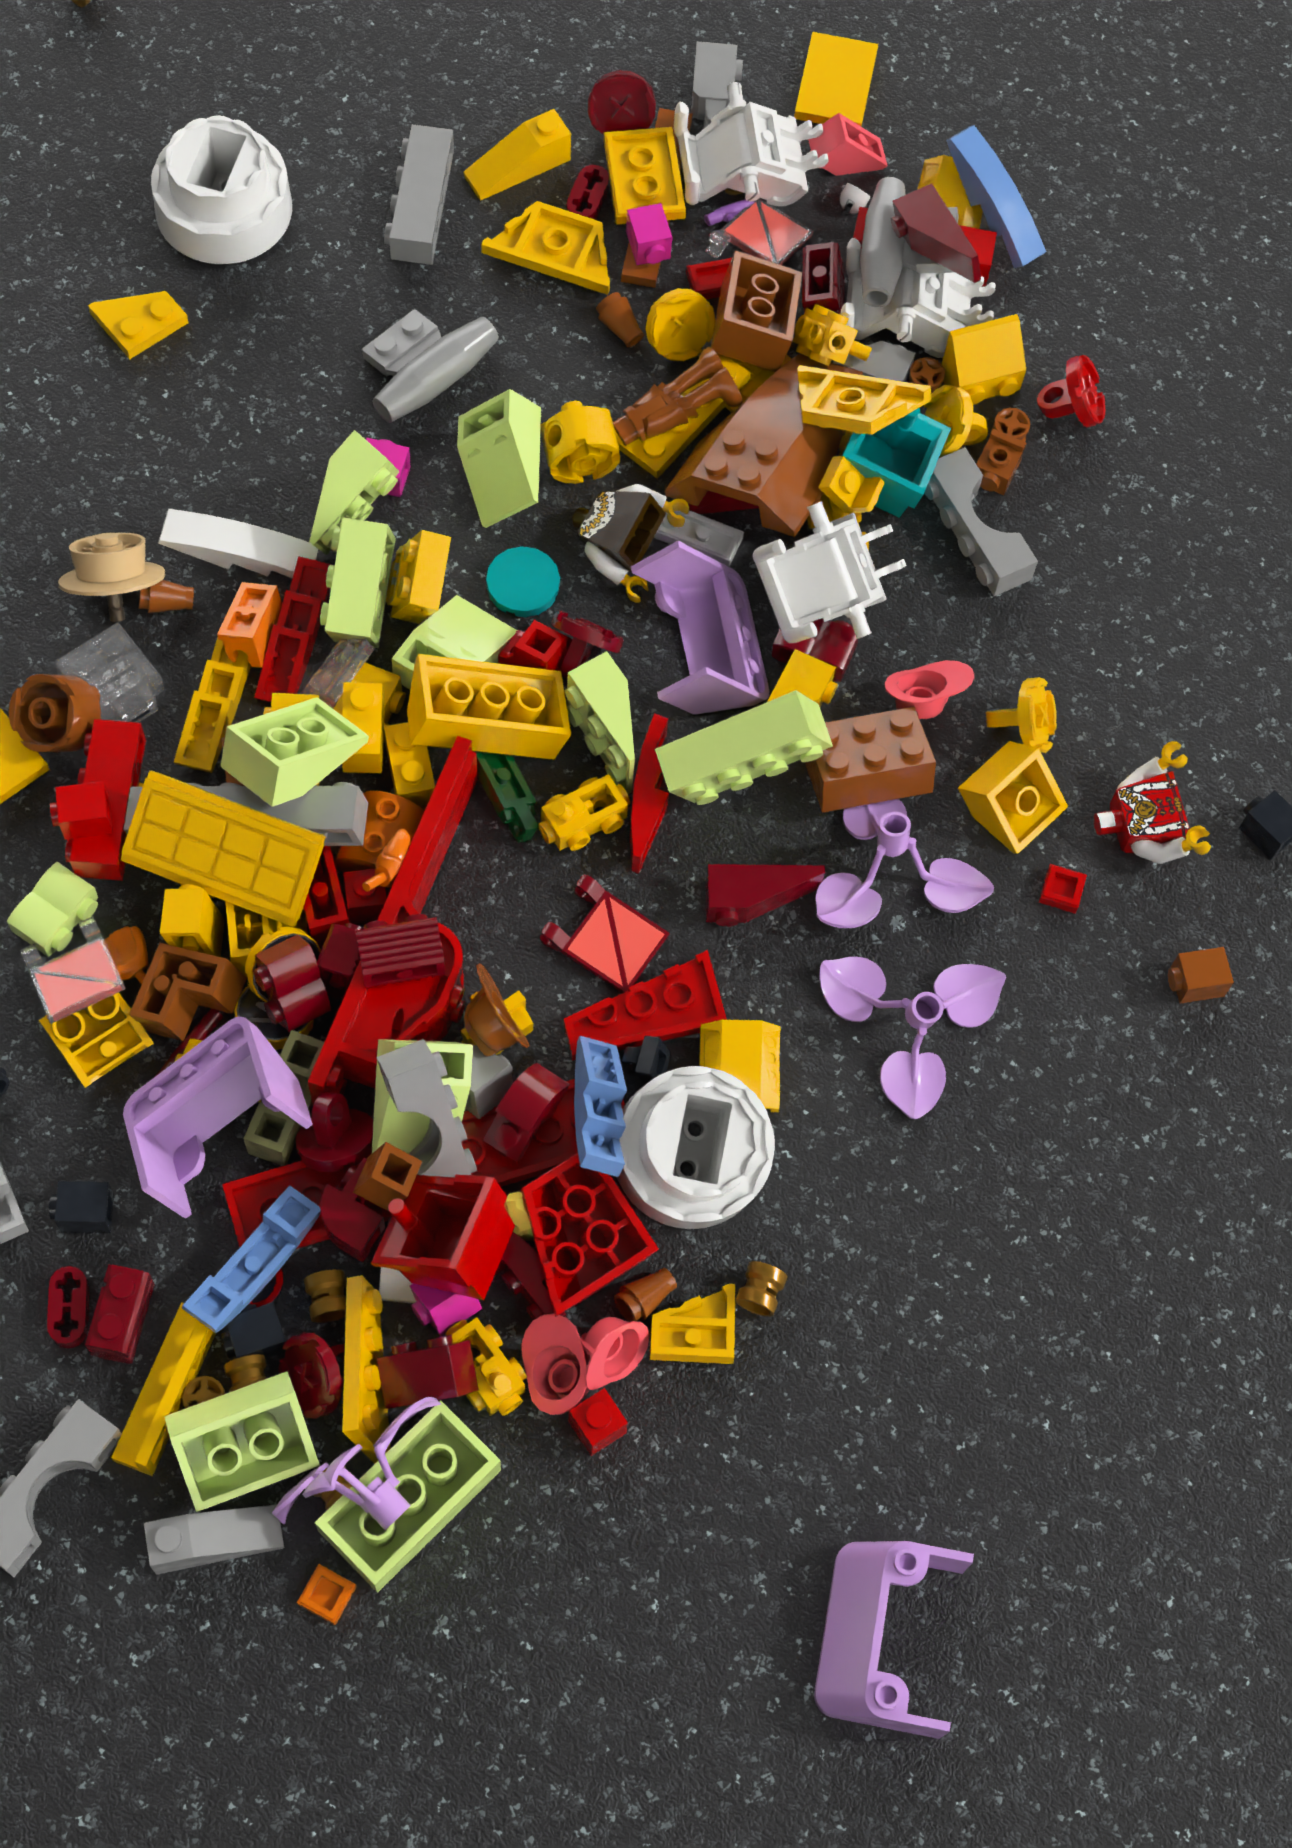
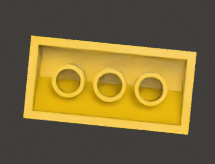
(489, 703)

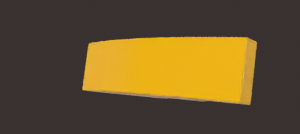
(212, 709)

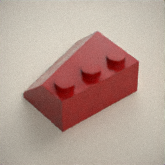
(583, 1232)

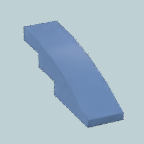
(992, 187)
(598, 1106)

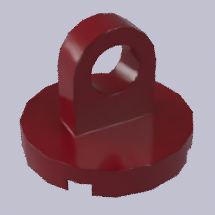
(621, 102)
(585, 636)
(336, 1135)
(313, 1373)

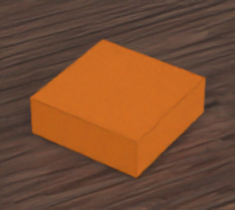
(326, 1594)

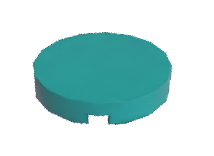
(523, 581)

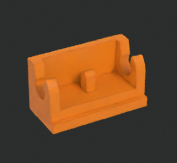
(250, 622)

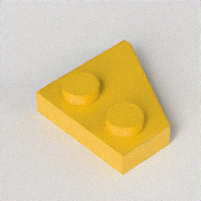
(139, 320)
(697, 1330)

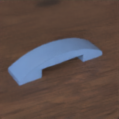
(255, 1262)

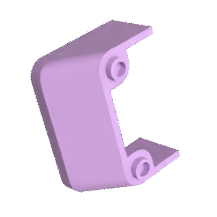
(714, 630)
(197, 1099)
(847, 1671)

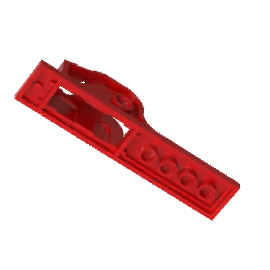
(412, 1007)

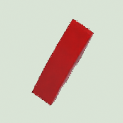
(295, 631)
(648, 800)

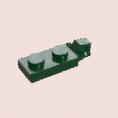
(508, 793)

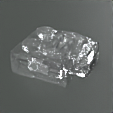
(119, 673)

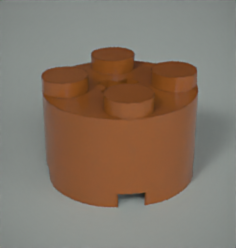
(54, 712)

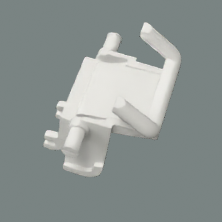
(747, 152)
(921, 308)
(823, 576)

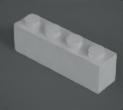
(420, 194)

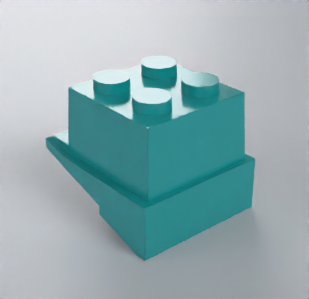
(901, 456)

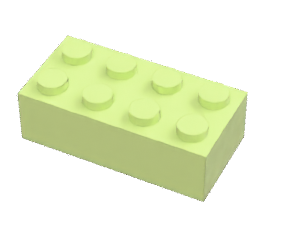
(744, 748)
(438, 1472)

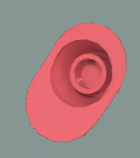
(929, 686)
(613, 1350)
(554, 1364)

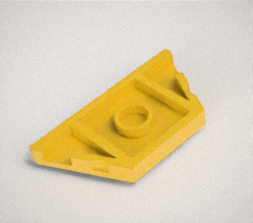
(555, 245)
(856, 400)

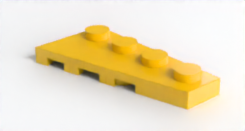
(363, 1398)

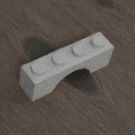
(999, 557)
(416, 1085)
(78, 1442)

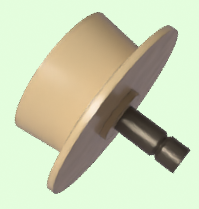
(110, 567)

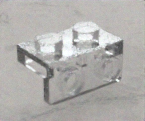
(339, 667)

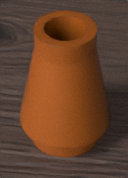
(619, 318)
(166, 597)
(643, 1295)

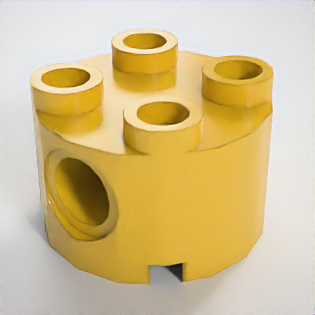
(580, 443)

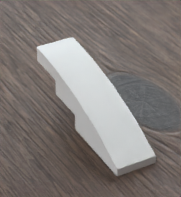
(233, 542)

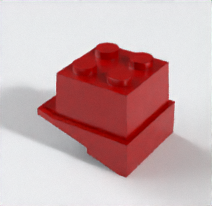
(448, 1234)

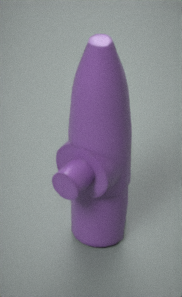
(726, 212)

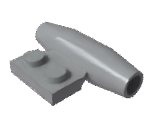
(883, 251)
(424, 360)

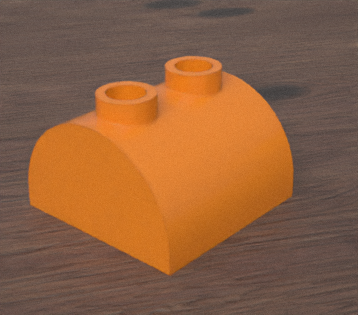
(384, 818)

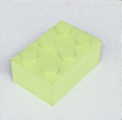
(358, 581)
(241, 1441)

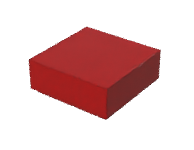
(1062, 888)

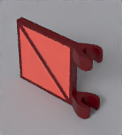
(611, 940)

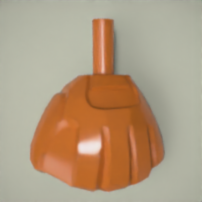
(389, 861)
(128, 952)

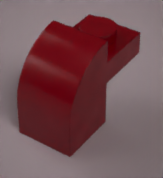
(523, 1109)
(347, 1220)

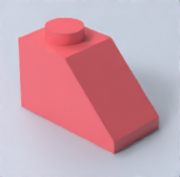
(848, 147)

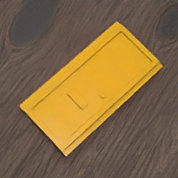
(222, 848)

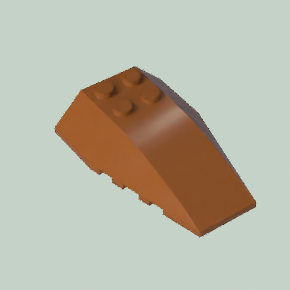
(765, 453)

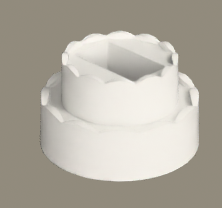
(221, 191)
(727, 1158)

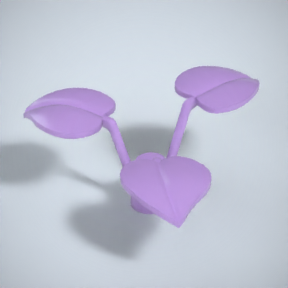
(849, 903)
(912, 1079)
(378, 1497)

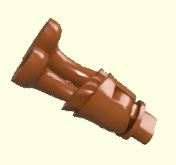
(665, 406)

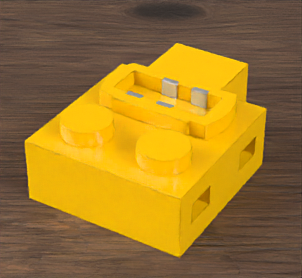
(418, 577)

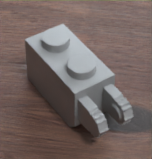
(713, 71)

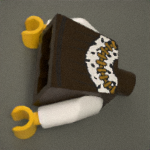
(621, 529)

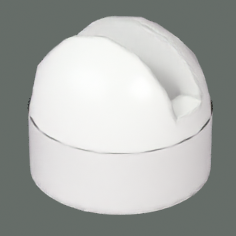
(855, 196)

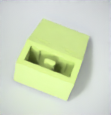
(501, 455)
(351, 484)
(453, 632)
(601, 707)
(408, 1129)

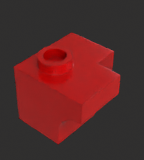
(536, 648)

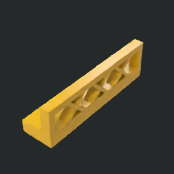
(162, 1393)

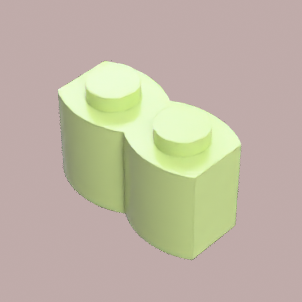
(53, 909)

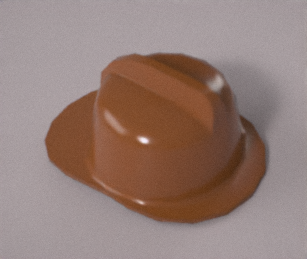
(489, 1019)

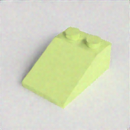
(289, 749)

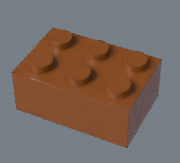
(756, 311)
(873, 760)

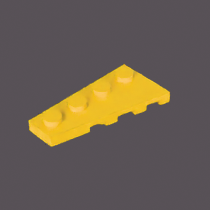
(660, 451)

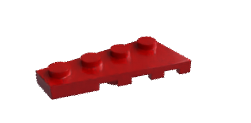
(661, 1007)

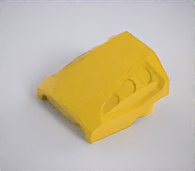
(945, 178)
(97, 1038)
(747, 1052)

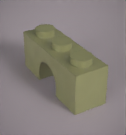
(274, 1133)

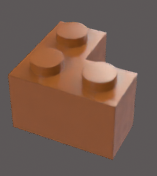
(181, 982)

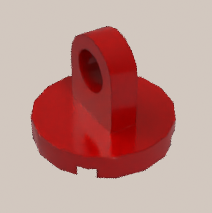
(1077, 394)

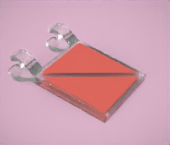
(761, 233)
(74, 977)

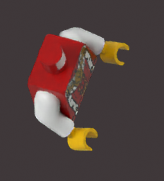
(1150, 813)

